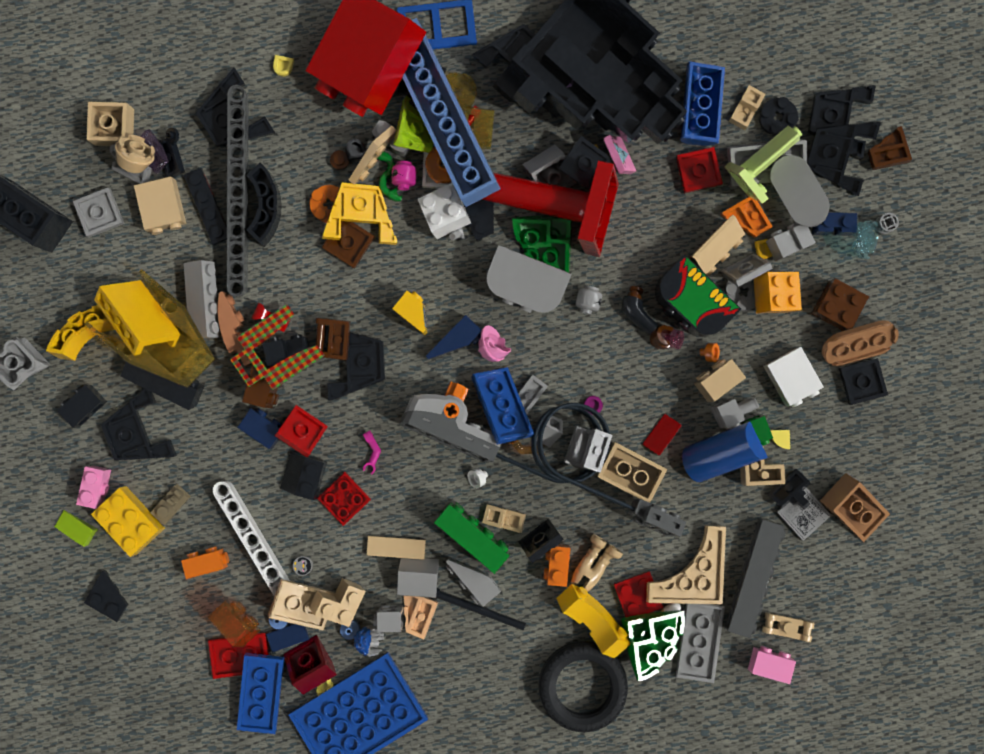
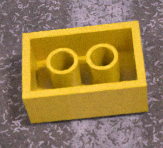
(127, 521)

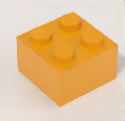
(777, 292)

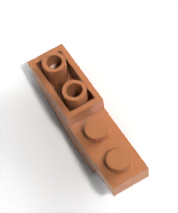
(229, 324)

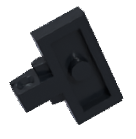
(791, 491)

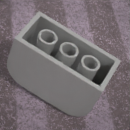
(526, 281)

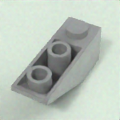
(478, 582)

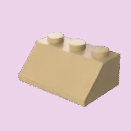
(718, 245)

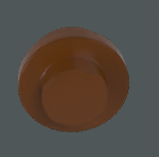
(339, 160)

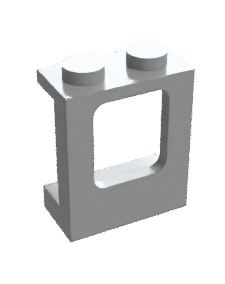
(588, 449)

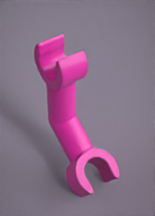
(375, 448)

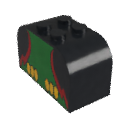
(694, 299)

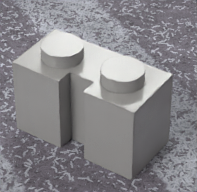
(789, 242)

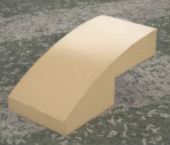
(747, 107)
(504, 518)

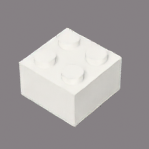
(444, 211)

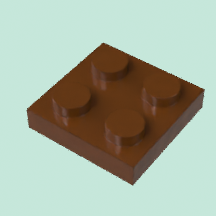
(352, 244)

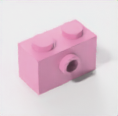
(93, 486)
(771, 664)

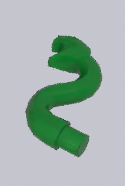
(391, 194)

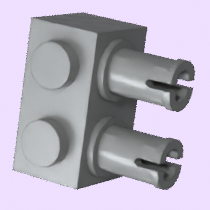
(730, 413)

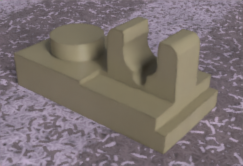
(170, 504)

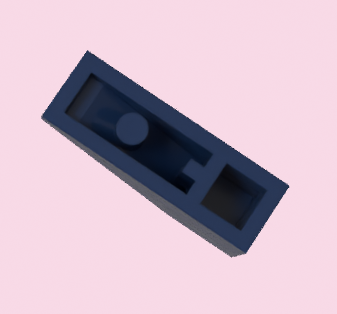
(460, 336)

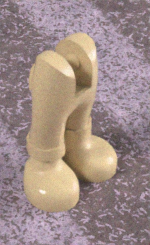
(595, 573)

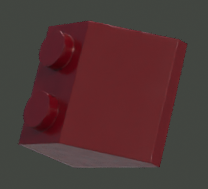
(309, 665)

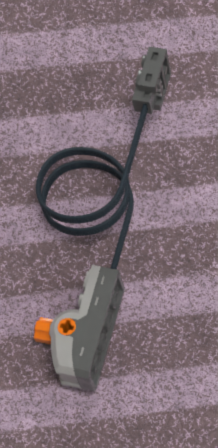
(429, 417)

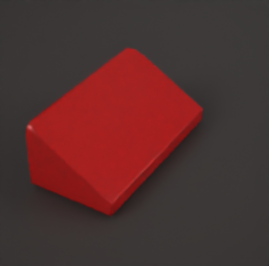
(662, 434)

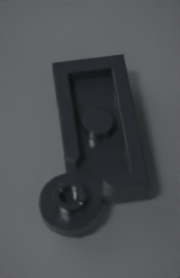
(174, 166)

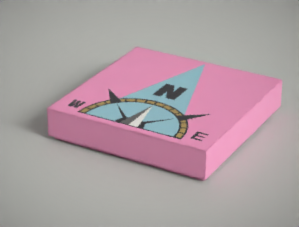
(619, 154)

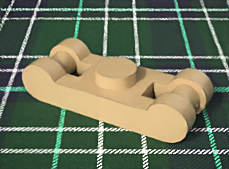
(788, 627)

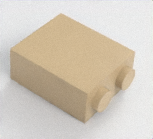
(160, 205)

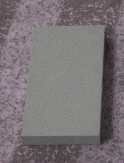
(700, 642)

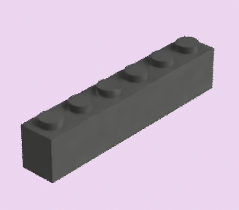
(754, 578)

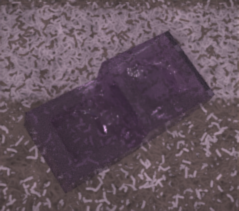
(160, 157)

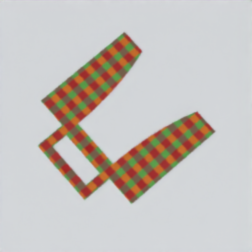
(284, 369)

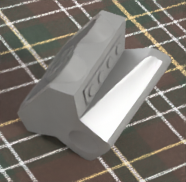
(19, 362)

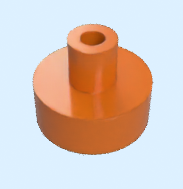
(710, 352)

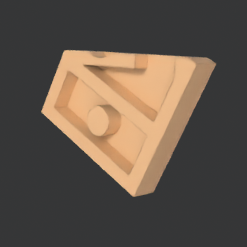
(418, 615)

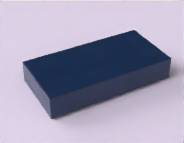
(287, 637)

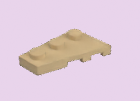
(370, 157)

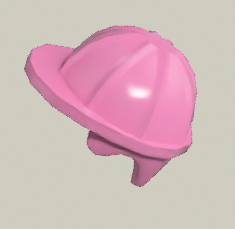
(492, 345)

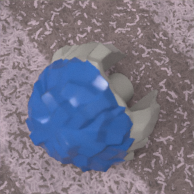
(368, 640)

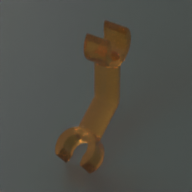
(522, 450)

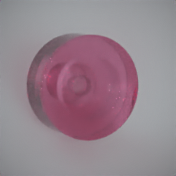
(675, 338)

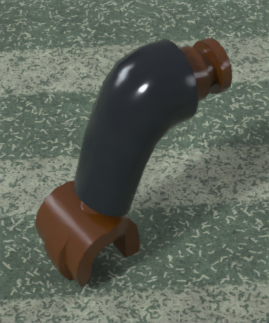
(633, 309)

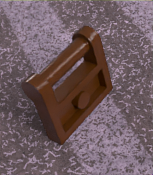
(338, 337)

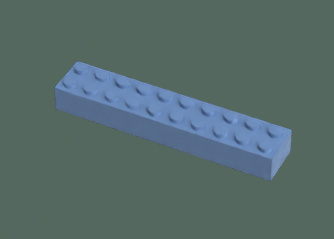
(448, 126)

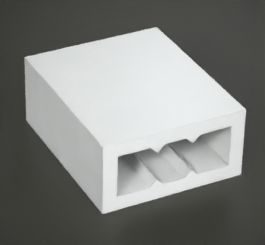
(793, 377)

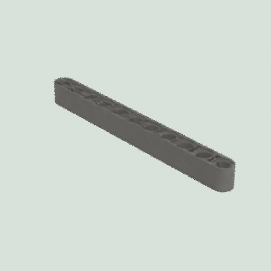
(240, 182)

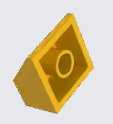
(412, 310)

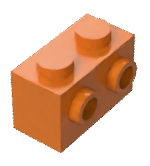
(558, 566)

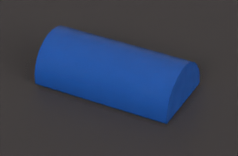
(703, 104)
(723, 453)

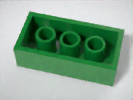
(472, 537)

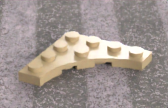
(701, 579)

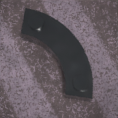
(269, 207)

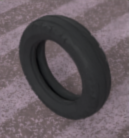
(574, 720)

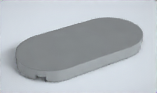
(800, 191)

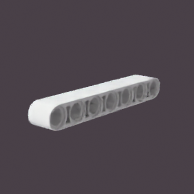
(244, 534)

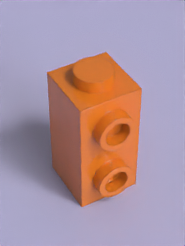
(204, 563)

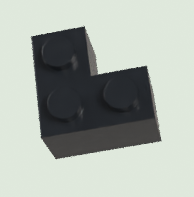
(279, 349)

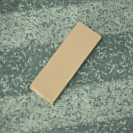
(396, 547)

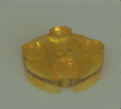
(464, 82)

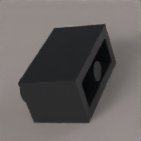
(81, 405)

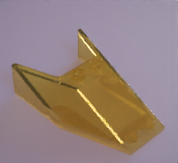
(178, 363)

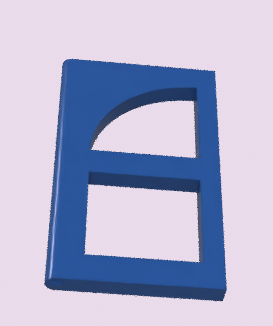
(439, 42)

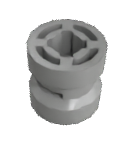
(883, 224)

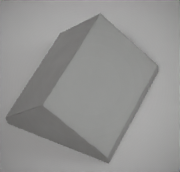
(418, 577)

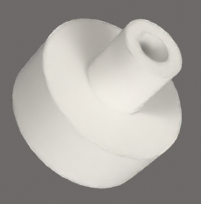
(477, 477)

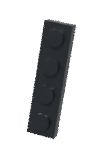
(206, 205)

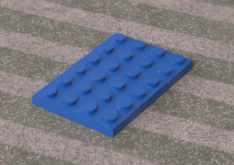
(360, 712)

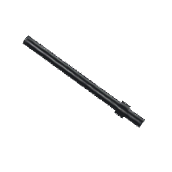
(480, 610)

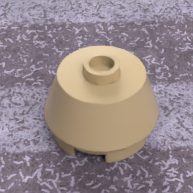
(133, 154)

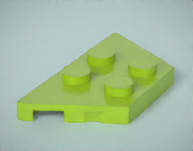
(411, 130)

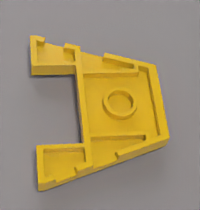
(361, 205)

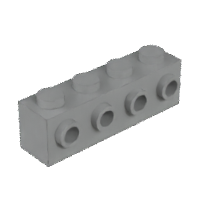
(202, 297)

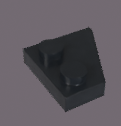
(482, 218)
(106, 598)

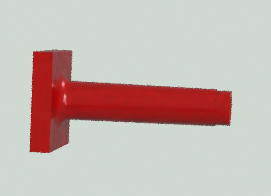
(589, 208)

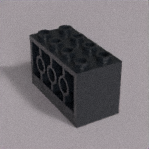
(30, 216)

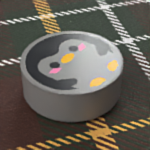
(302, 565)

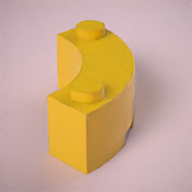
(74, 334)
(587, 610)

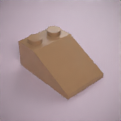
(855, 506)

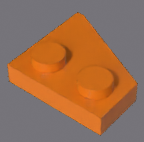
(749, 216)

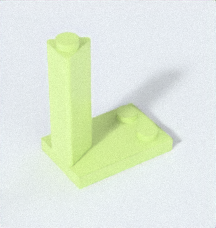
(745, 174)

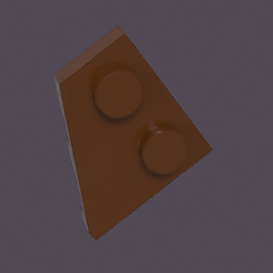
(890, 151)

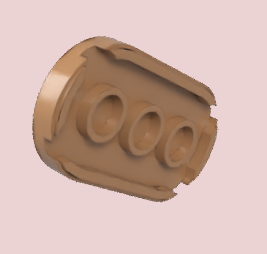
(860, 343)

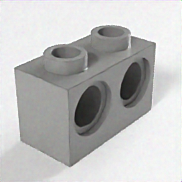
(389, 618)

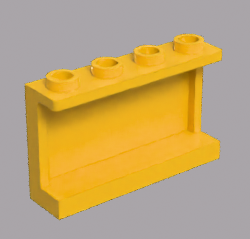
(135, 315)

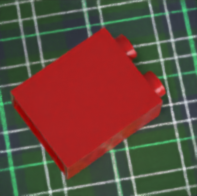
(365, 54)

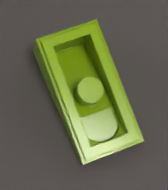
(75, 528)

